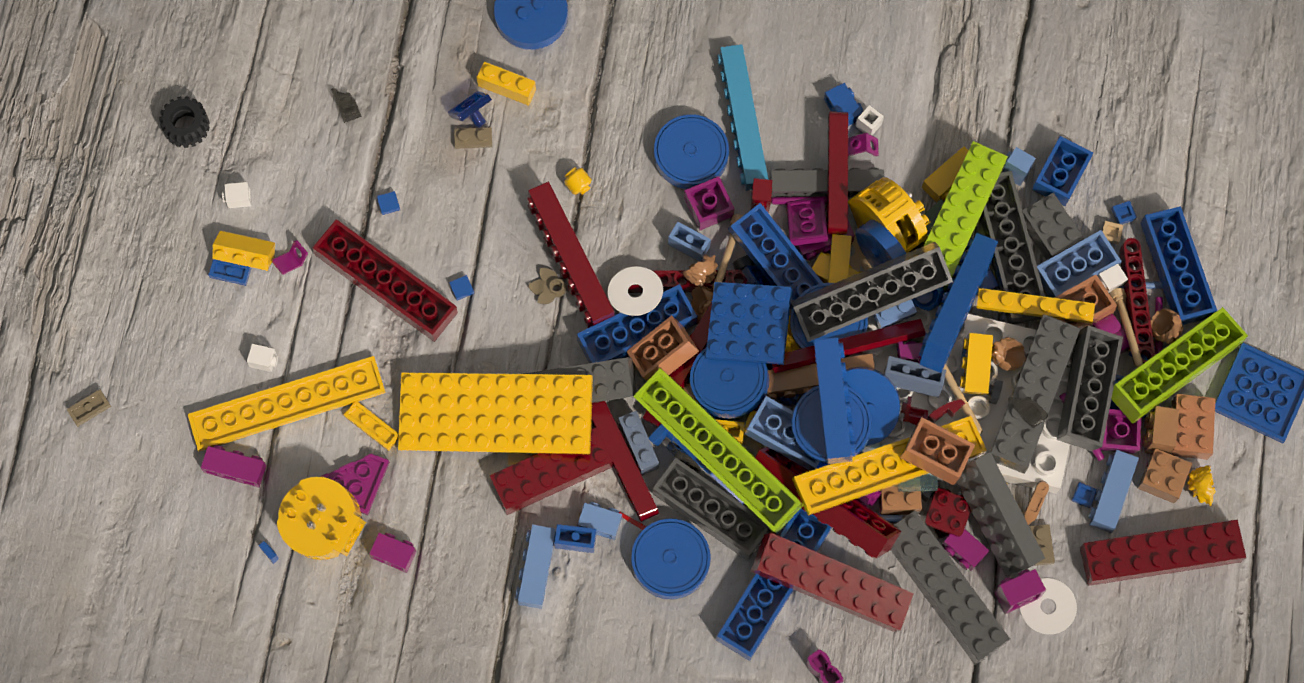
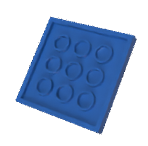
(749, 323)
(1261, 393)

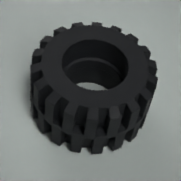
(181, 108)

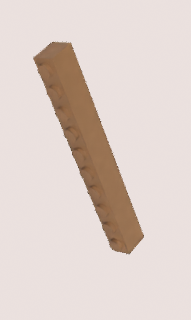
(801, 379)

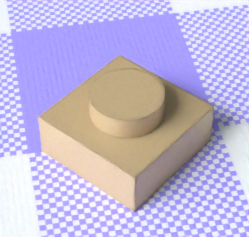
(1112, 232)

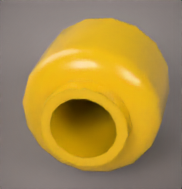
(577, 181)

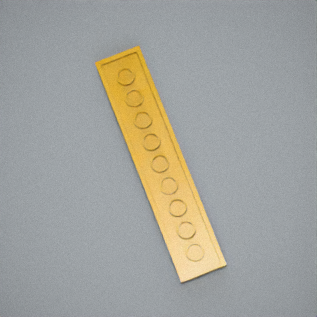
(286, 403)
(871, 471)

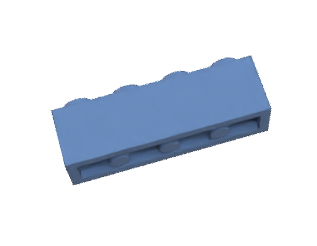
(1113, 491)
(537, 566)

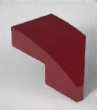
(949, 408)

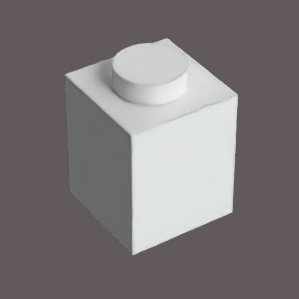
(869, 121)
(237, 195)
(1113, 278)
(262, 358)

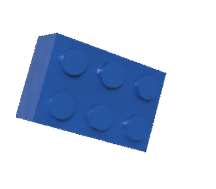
(1063, 170)

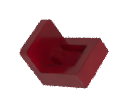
(912, 414)

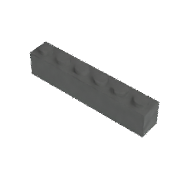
(815, 181)

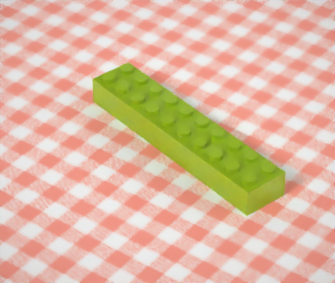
(718, 450)

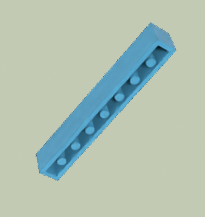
(743, 115)

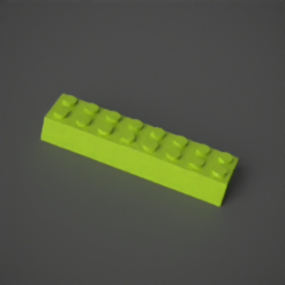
(966, 203)
(1177, 365)

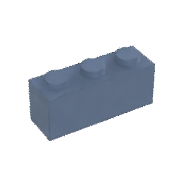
(914, 377)
(638, 442)

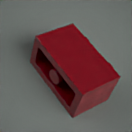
(761, 193)

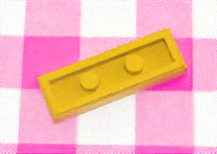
(839, 258)
(372, 425)

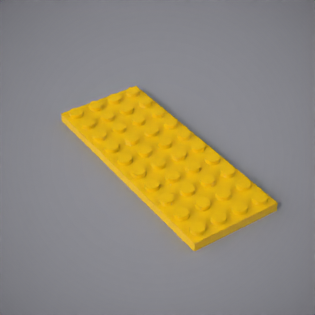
(495, 413)

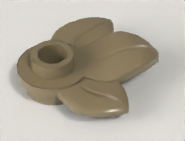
(545, 286)

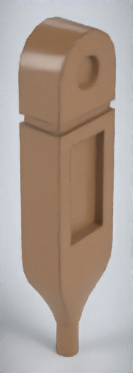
(1036, 501)

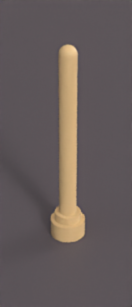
(727, 253)
(1119, 298)
(959, 395)

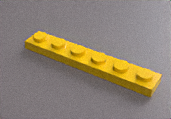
(1035, 305)

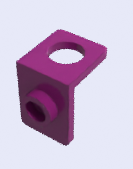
(861, 143)
(290, 260)

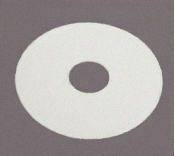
(641, 305)
(1058, 620)

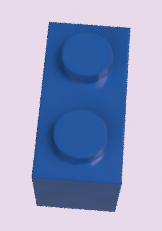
(842, 100)
(575, 538)

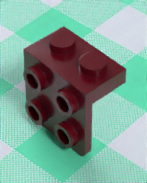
(948, 512)

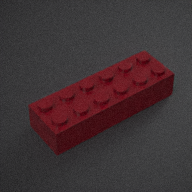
(548, 474)

